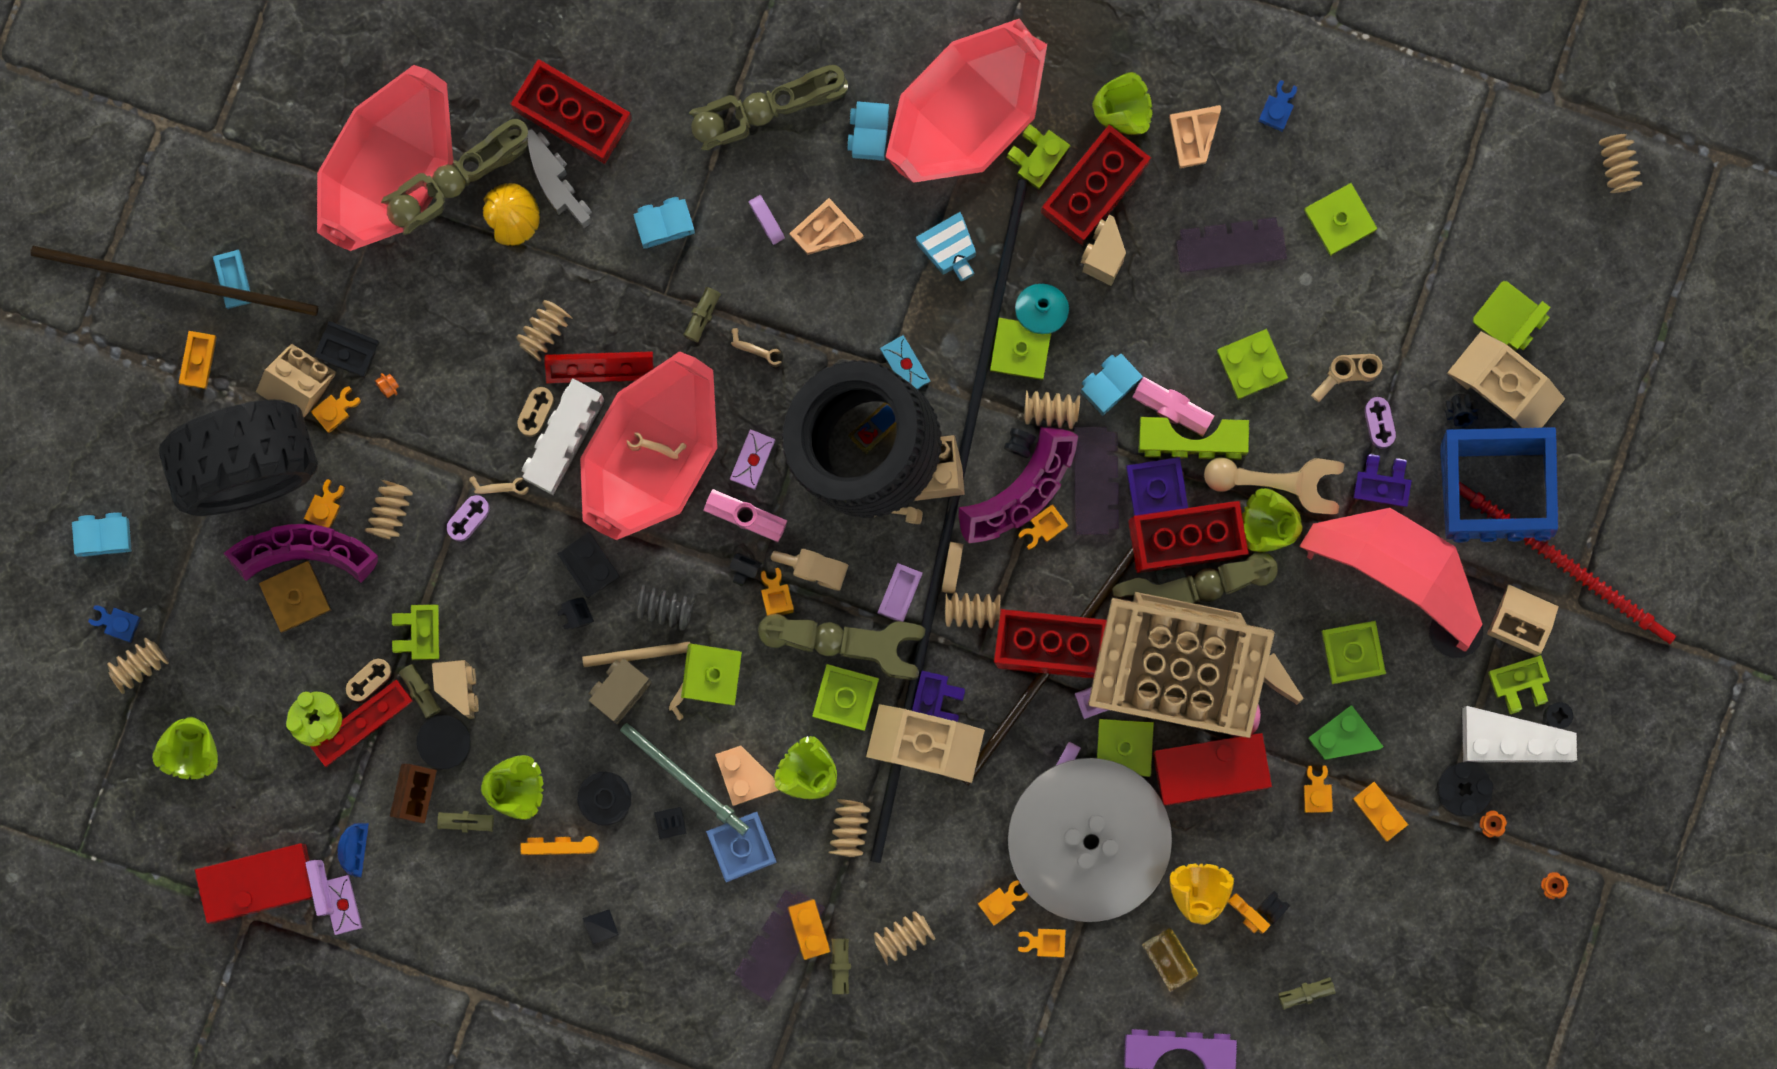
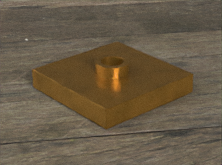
(295, 596)

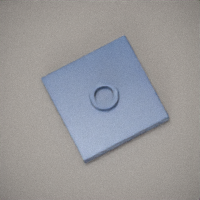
(738, 853)

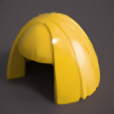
(511, 213)
(1201, 891)

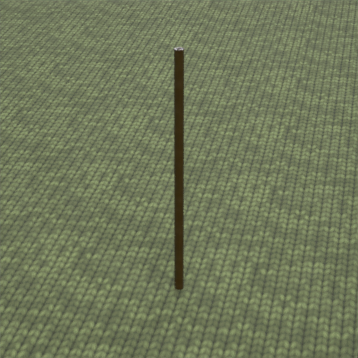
(173, 280)
(1040, 678)

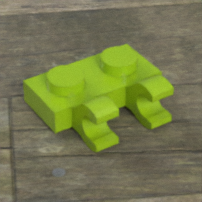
(1042, 160)
(424, 632)
(1518, 677)

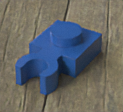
(1277, 109)
(119, 623)

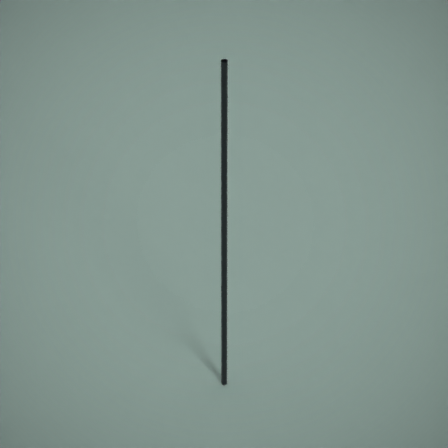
(953, 501)

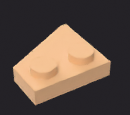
(1194, 134)
(825, 229)
(744, 776)

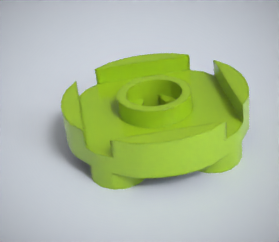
(301, 711)

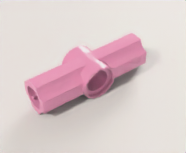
(1173, 406)
(729, 508)

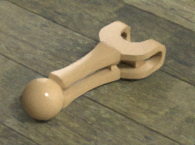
(1222, 475)

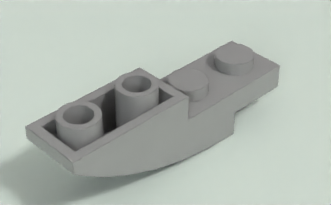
(549, 172)

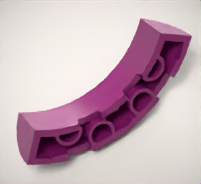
(1027, 493)
(301, 543)

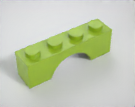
(1159, 437)

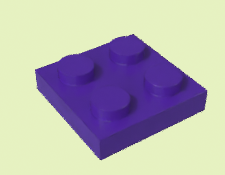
(1156, 486)

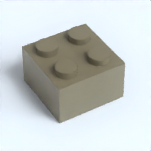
(619, 690)

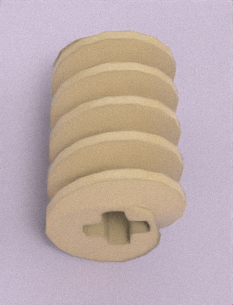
(1619, 163)
(542, 329)
(1051, 410)
(389, 510)
(972, 610)
(136, 665)
(849, 828)
(903, 937)

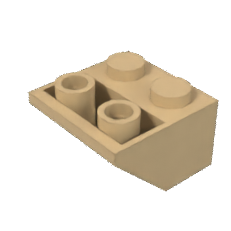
(1107, 254)
(295, 379)
(948, 477)
(1523, 620)
(454, 683)

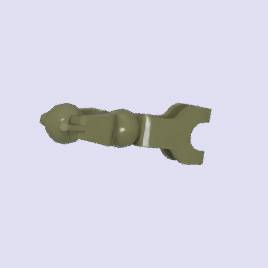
(760, 107)
(450, 180)
(1207, 583)
(855, 643)

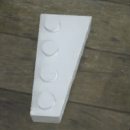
(563, 436)
(1510, 739)

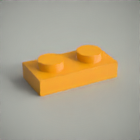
(197, 360)
(1380, 811)
(808, 929)

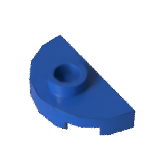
(352, 849)

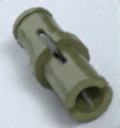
(702, 314)
(419, 691)
(446, 821)
(840, 966)
(1306, 993)

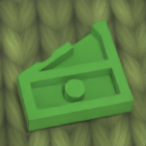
(1344, 736)

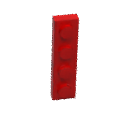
(597, 367)
(363, 722)

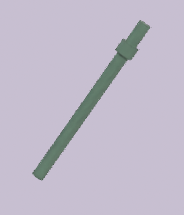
(724, 812)

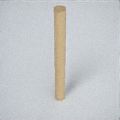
(635, 654)

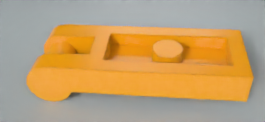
(562, 845)

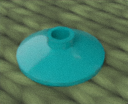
(1040, 319)

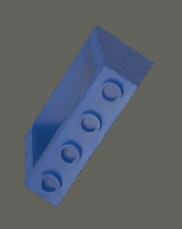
(1498, 443)

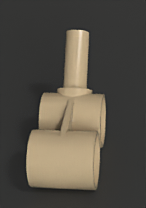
(1356, 373)
(814, 567)

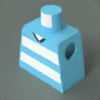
(949, 246)

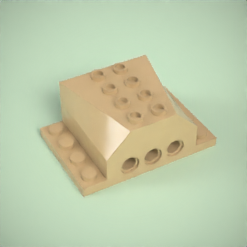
(1181, 664)

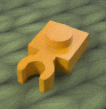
(332, 411)
(323, 509)
(1046, 525)
(776, 597)
(1317, 795)
(999, 905)
(1253, 920)
(1048, 943)

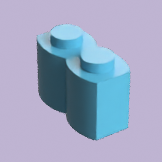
(869, 130)
(663, 222)
(1111, 383)
(101, 535)

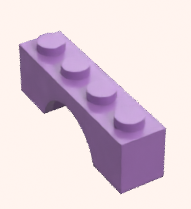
(1145, 1050)

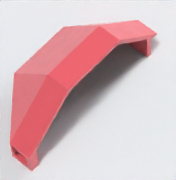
(968, 104)
(380, 148)
(643, 487)
(1404, 560)

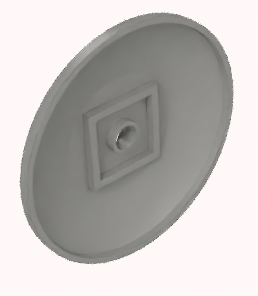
(1083, 800)

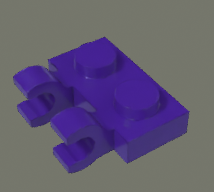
(1381, 488)
(931, 693)

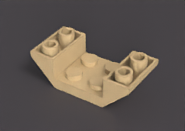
(1507, 382)
(925, 742)

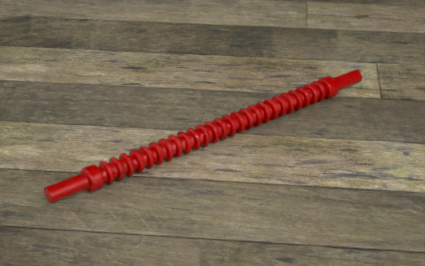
(1646, 621)

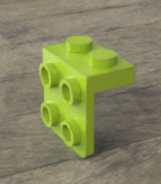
(1511, 316)

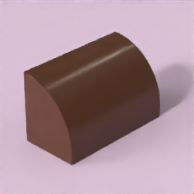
(413, 793)

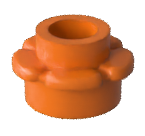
(387, 385)
(1488, 830)
(1561, 882)

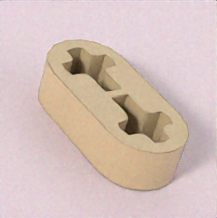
(529, 409)
(952, 567)
(373, 685)

